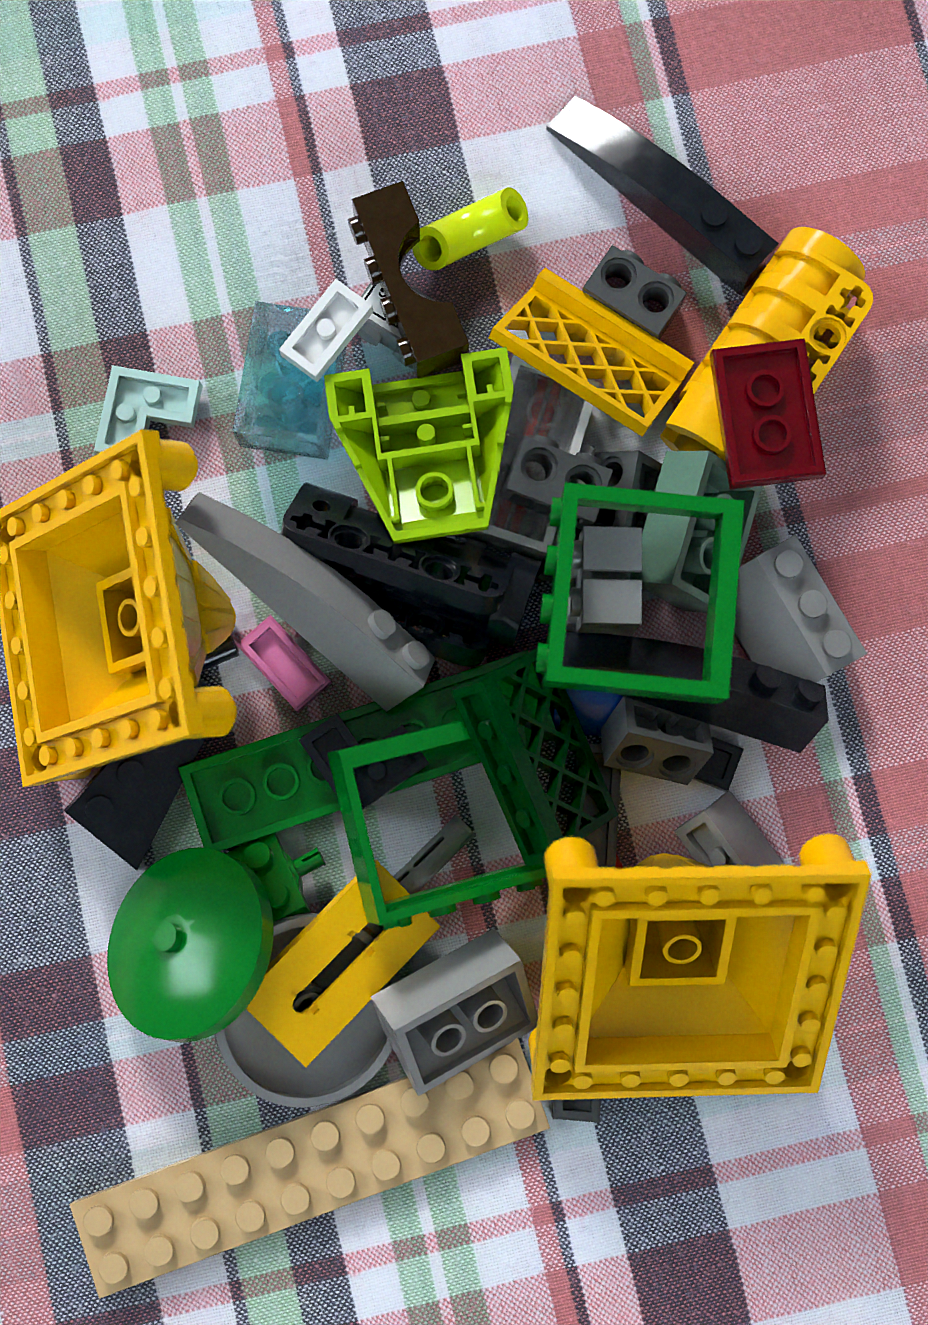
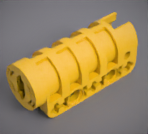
(793, 298)

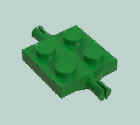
(279, 873)

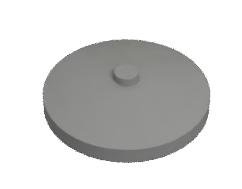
(338, 1069)

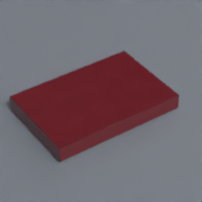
(767, 414)

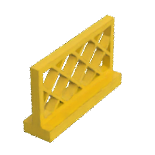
(597, 334)

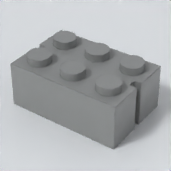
(600, 594)

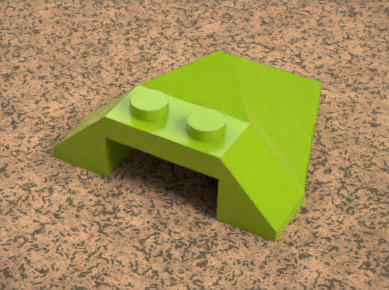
(427, 443)

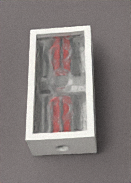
(541, 409)

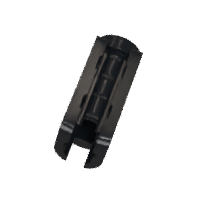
(425, 582)

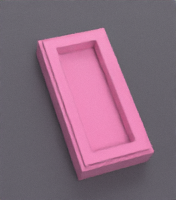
(284, 663)

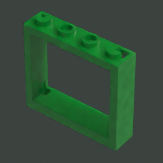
(721, 603)
(437, 900)

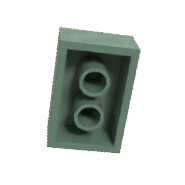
(680, 547)

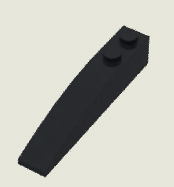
(667, 193)
(760, 701)

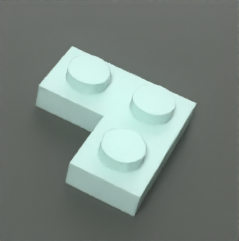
(142, 397)

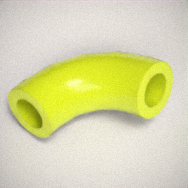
(471, 229)

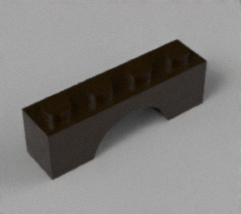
(428, 328)

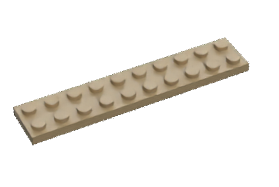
(302, 1169)

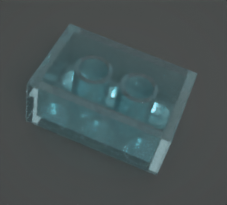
(277, 402)

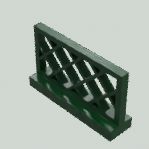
(514, 768)

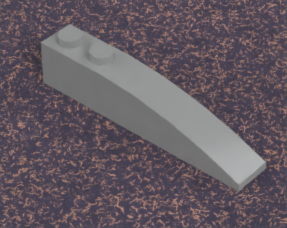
(313, 601)

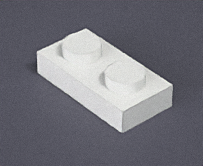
(326, 330)

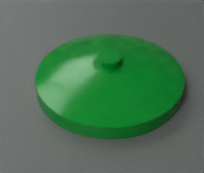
(190, 945)

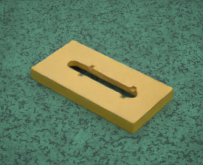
(313, 949)

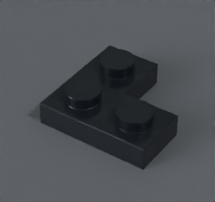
(371, 779)

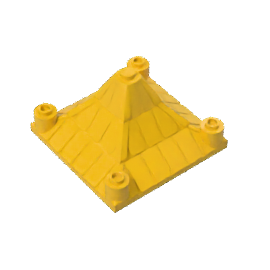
(108, 614)
(693, 973)

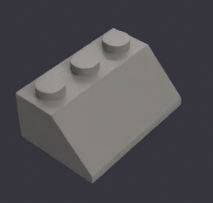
(790, 615)
(457, 1010)

